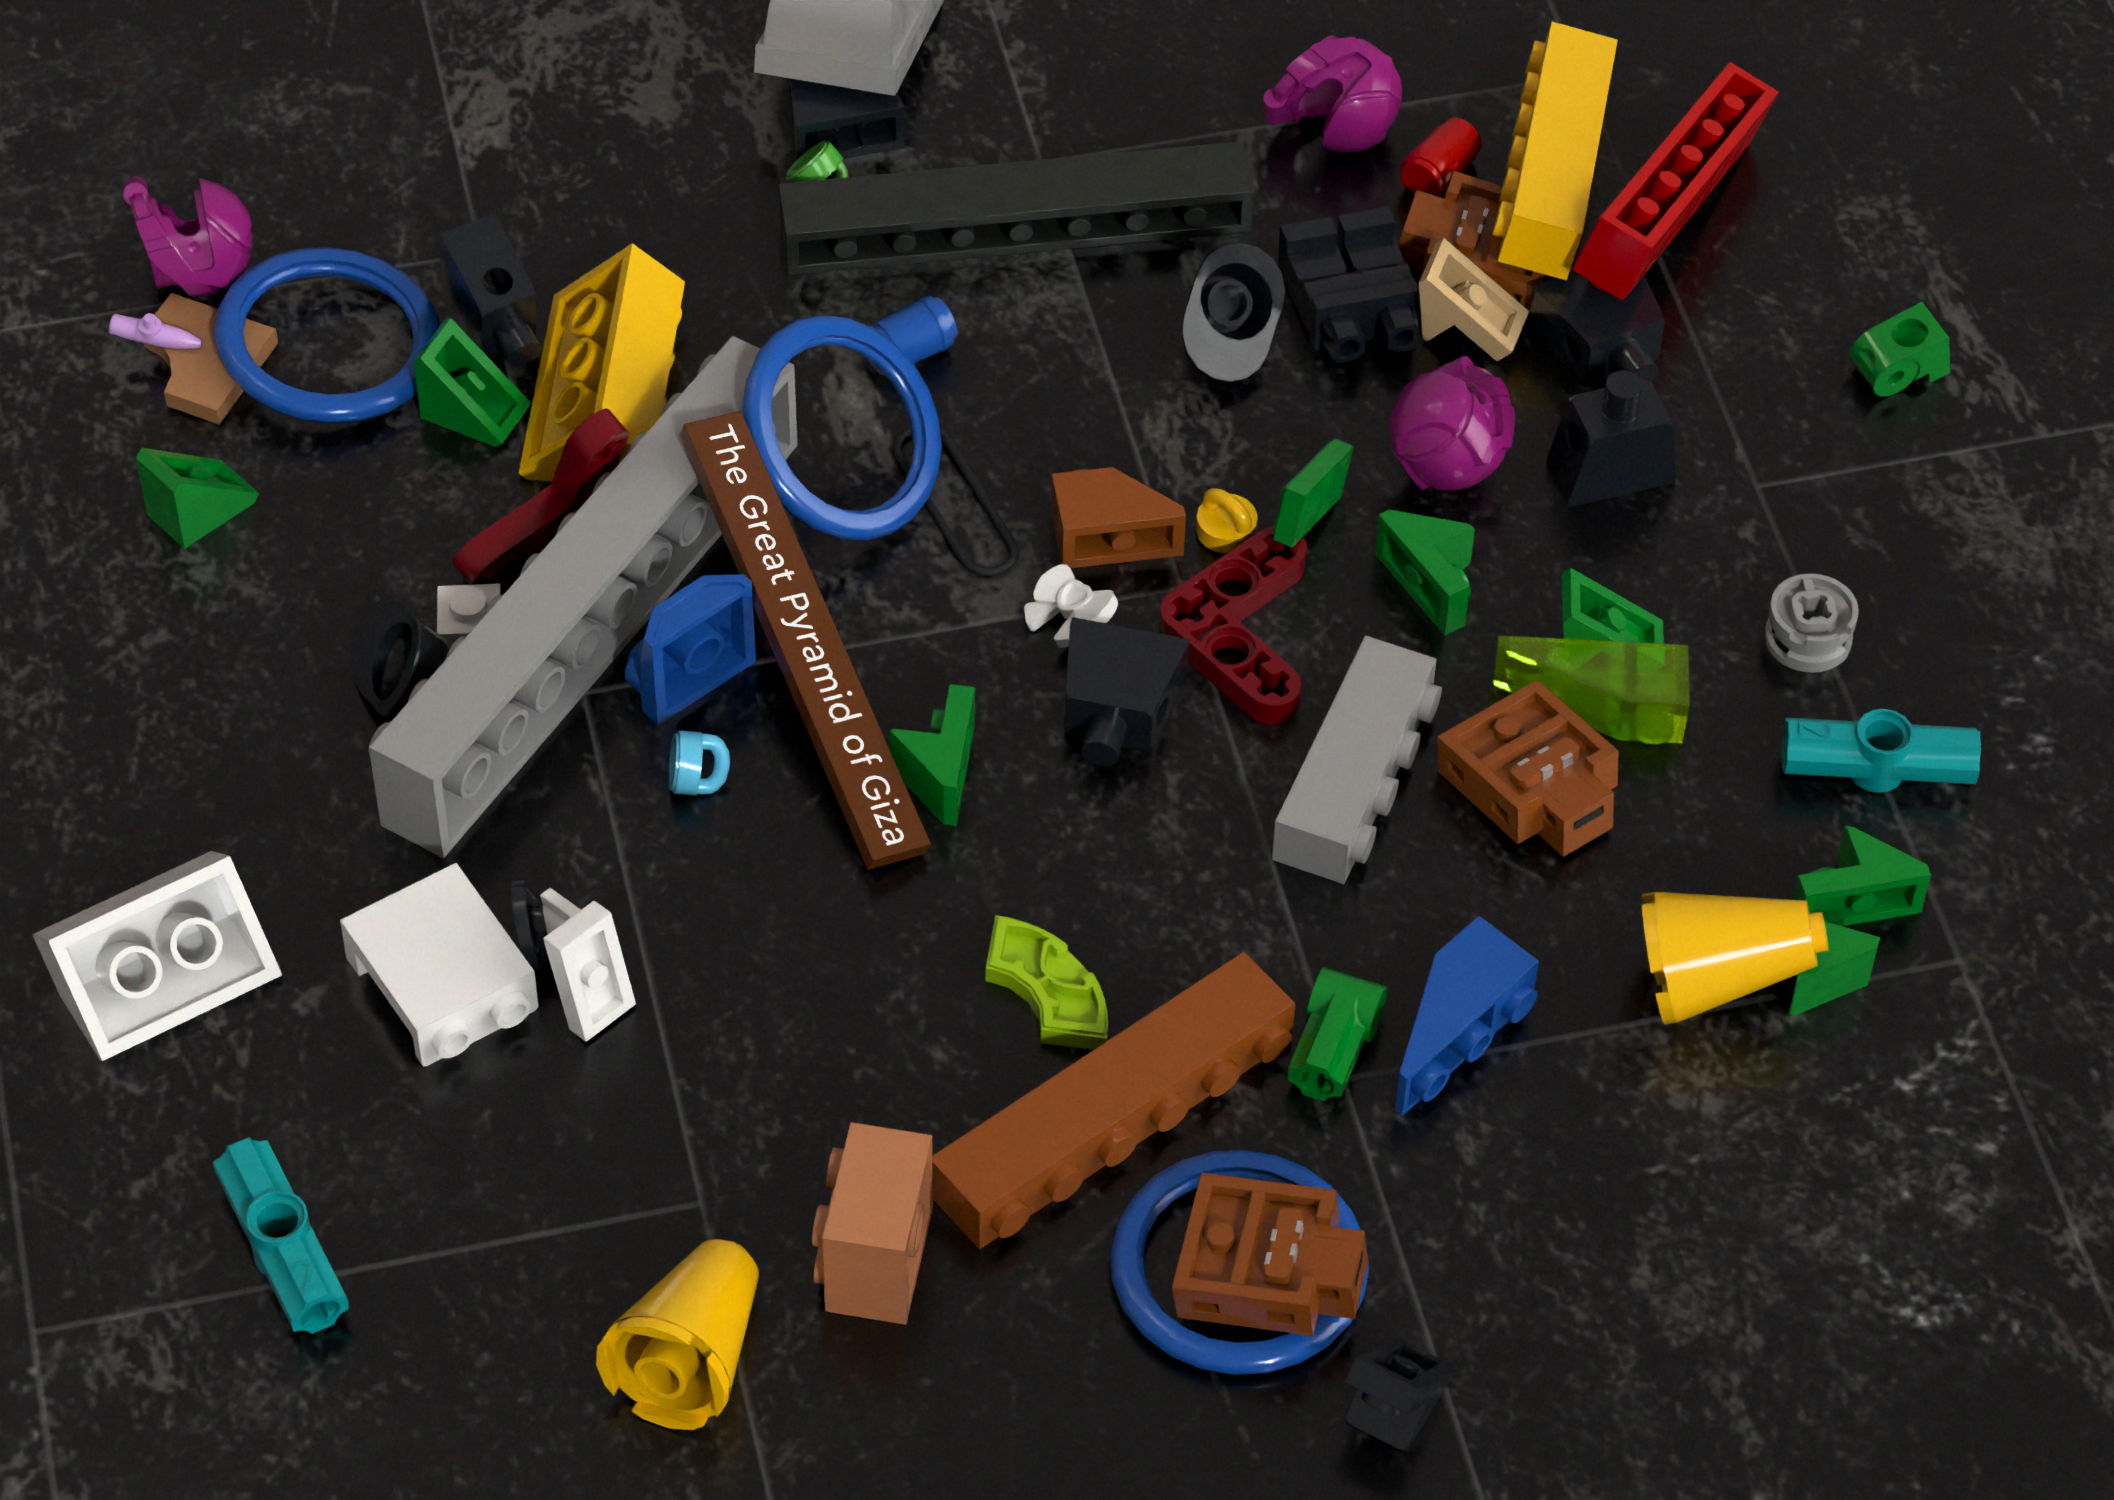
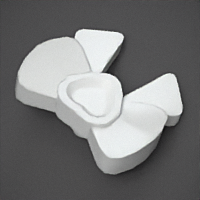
(1061, 592)

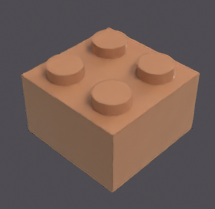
(875, 1222)

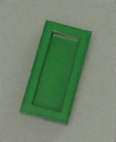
(1312, 492)

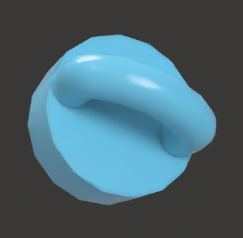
(686, 763)

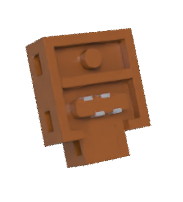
(1466, 222)
(1534, 769)
(1267, 1256)

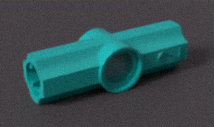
(1880, 750)
(291, 1262)

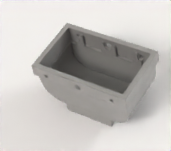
(844, 41)

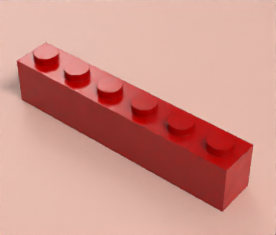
(1674, 181)

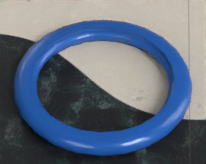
(310, 263)
(910, 387)
(1164, 1331)

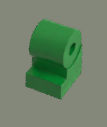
(1902, 351)

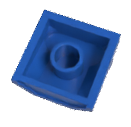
(693, 644)

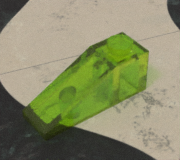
(1612, 685)

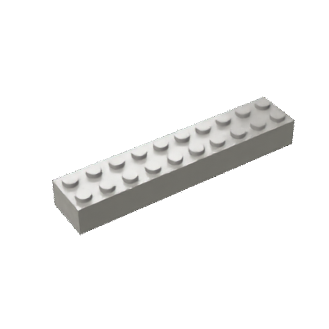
(560, 619)

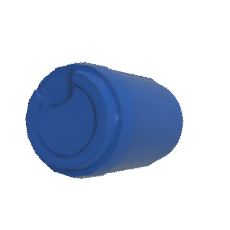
(919, 329)

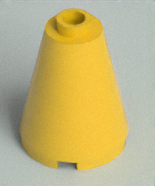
(1725, 947)
(683, 1338)

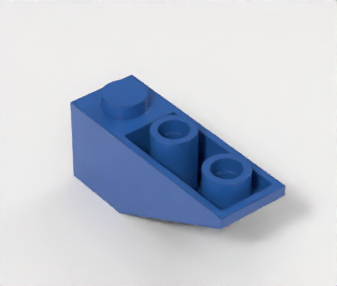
(1469, 995)

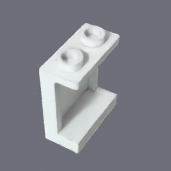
(442, 963)

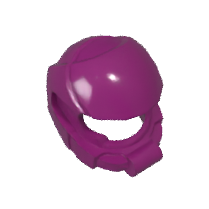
(1342, 82)
(198, 252)
(1444, 430)

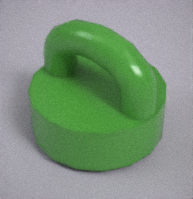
(818, 164)

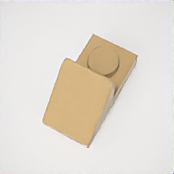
(1464, 296)

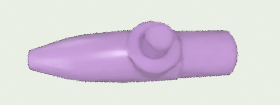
(153, 332)

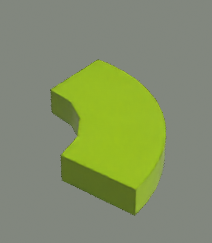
(1051, 981)

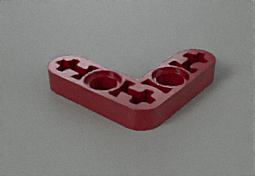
(587, 455)
(1222, 627)

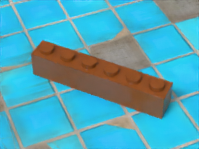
(1112, 1100)

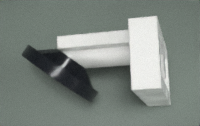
(581, 955)

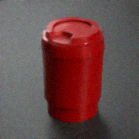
(1443, 151)

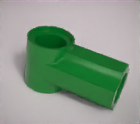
(1338, 1021)

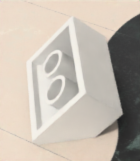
(158, 954)

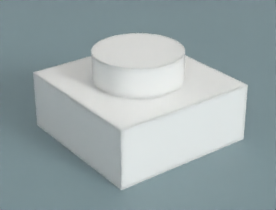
(462, 608)

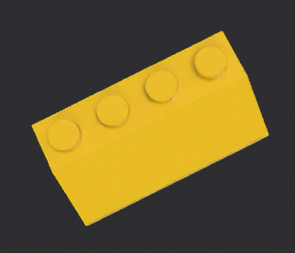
(601, 350)

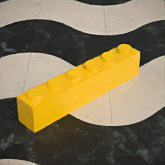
(1554, 150)

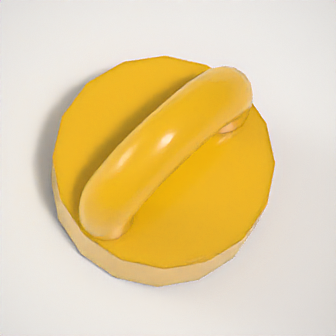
(1225, 520)

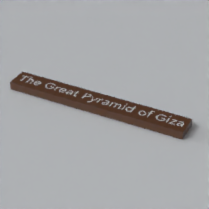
(805, 641)

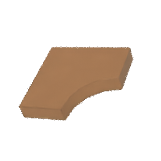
(198, 377)

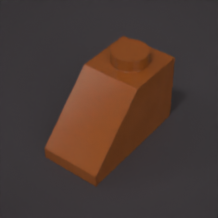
(1113, 519)

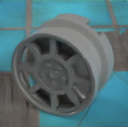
(1813, 620)

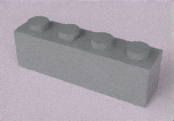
(1355, 760)

